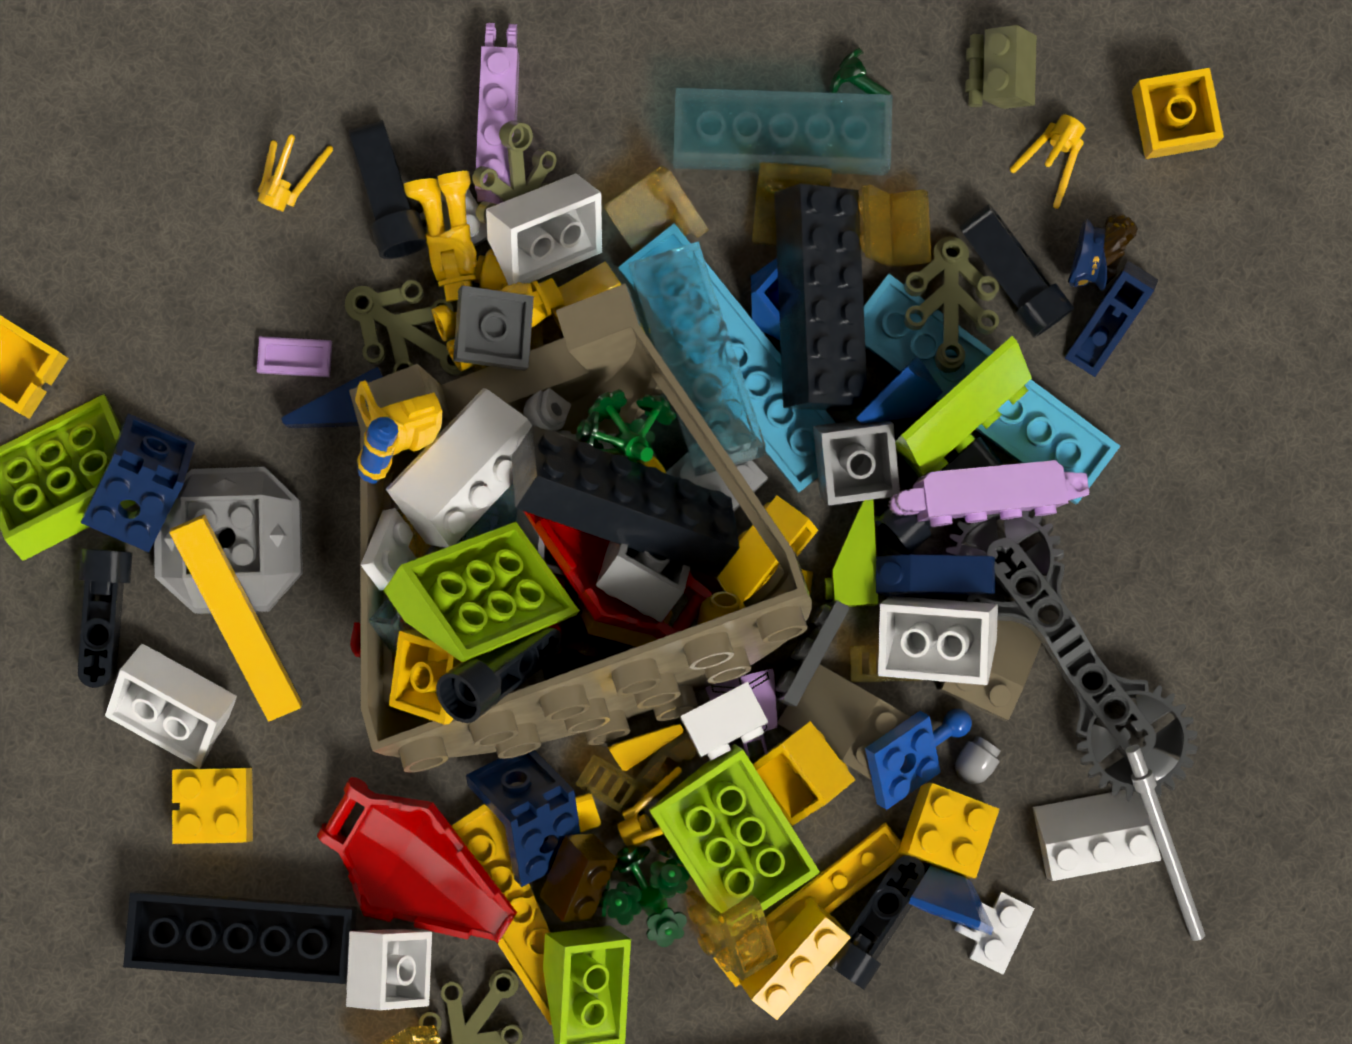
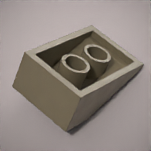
(1010, 668)
(844, 715)

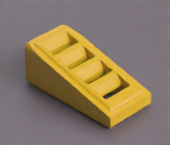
(634, 750)

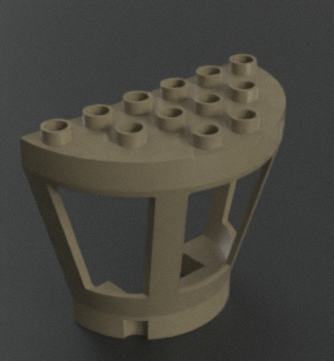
(598, 355)

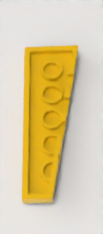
(525, 936)

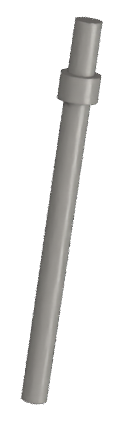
(1144, 783)

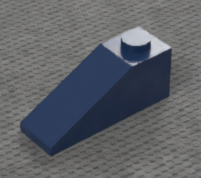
(1112, 318)
(331, 409)
(934, 575)

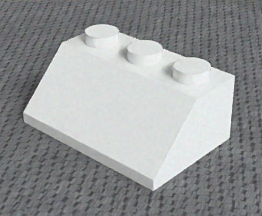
(546, 229)
(937, 639)
(169, 705)
(1094, 835)

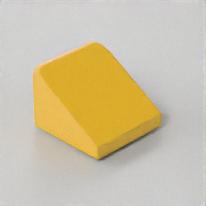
(587, 812)

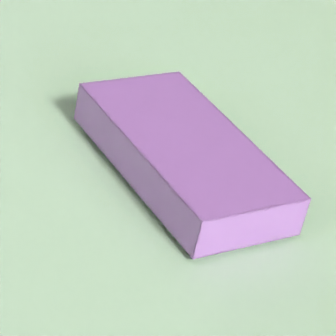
(294, 356)

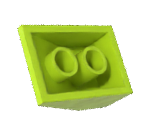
(587, 984)

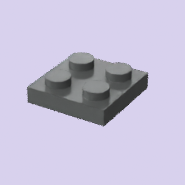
(493, 328)

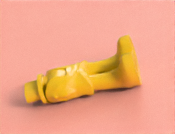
(450, 251)
(545, 298)

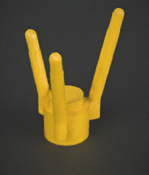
(1063, 136)
(275, 191)
(639, 829)

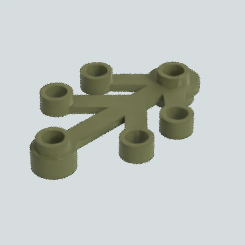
(516, 145)
(951, 296)
(399, 325)
(469, 1033)

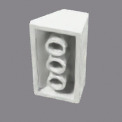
(461, 470)

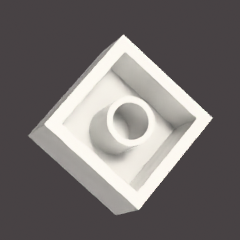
(725, 720)
(389, 969)

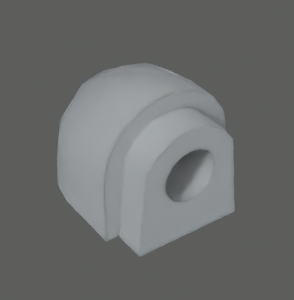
(547, 410)
(976, 761)

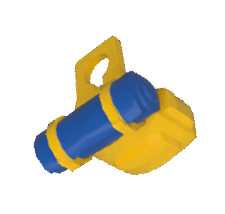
(393, 429)

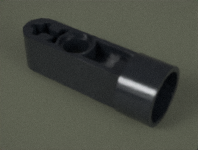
(397, 227)
(1037, 300)
(905, 531)
(105, 575)
(484, 680)
(859, 955)

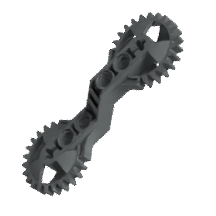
(1077, 658)

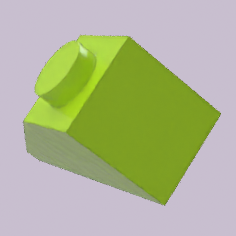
(855, 567)

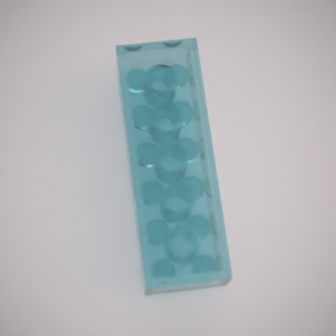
(782, 127)
(697, 349)

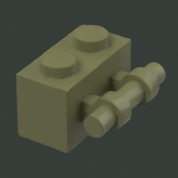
(1007, 65)

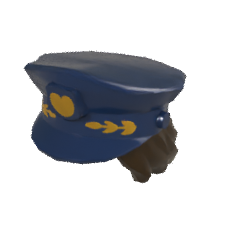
(1101, 250)

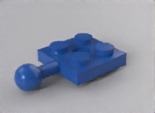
(914, 737)

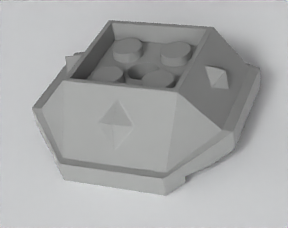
(265, 527)

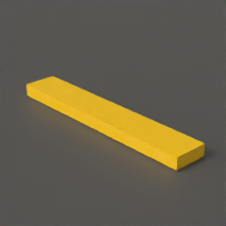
(236, 617)
(837, 881)

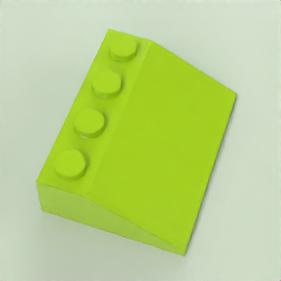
(964, 409)
(53, 475)
(480, 593)
(733, 834)

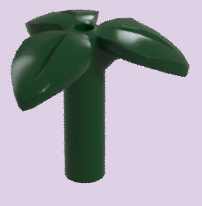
(853, 71)

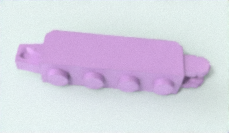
(496, 105)
(990, 491)

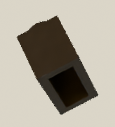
(578, 877)

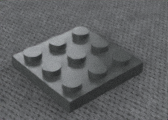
(809, 652)

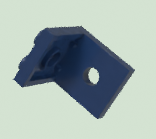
(145, 468)
(529, 811)

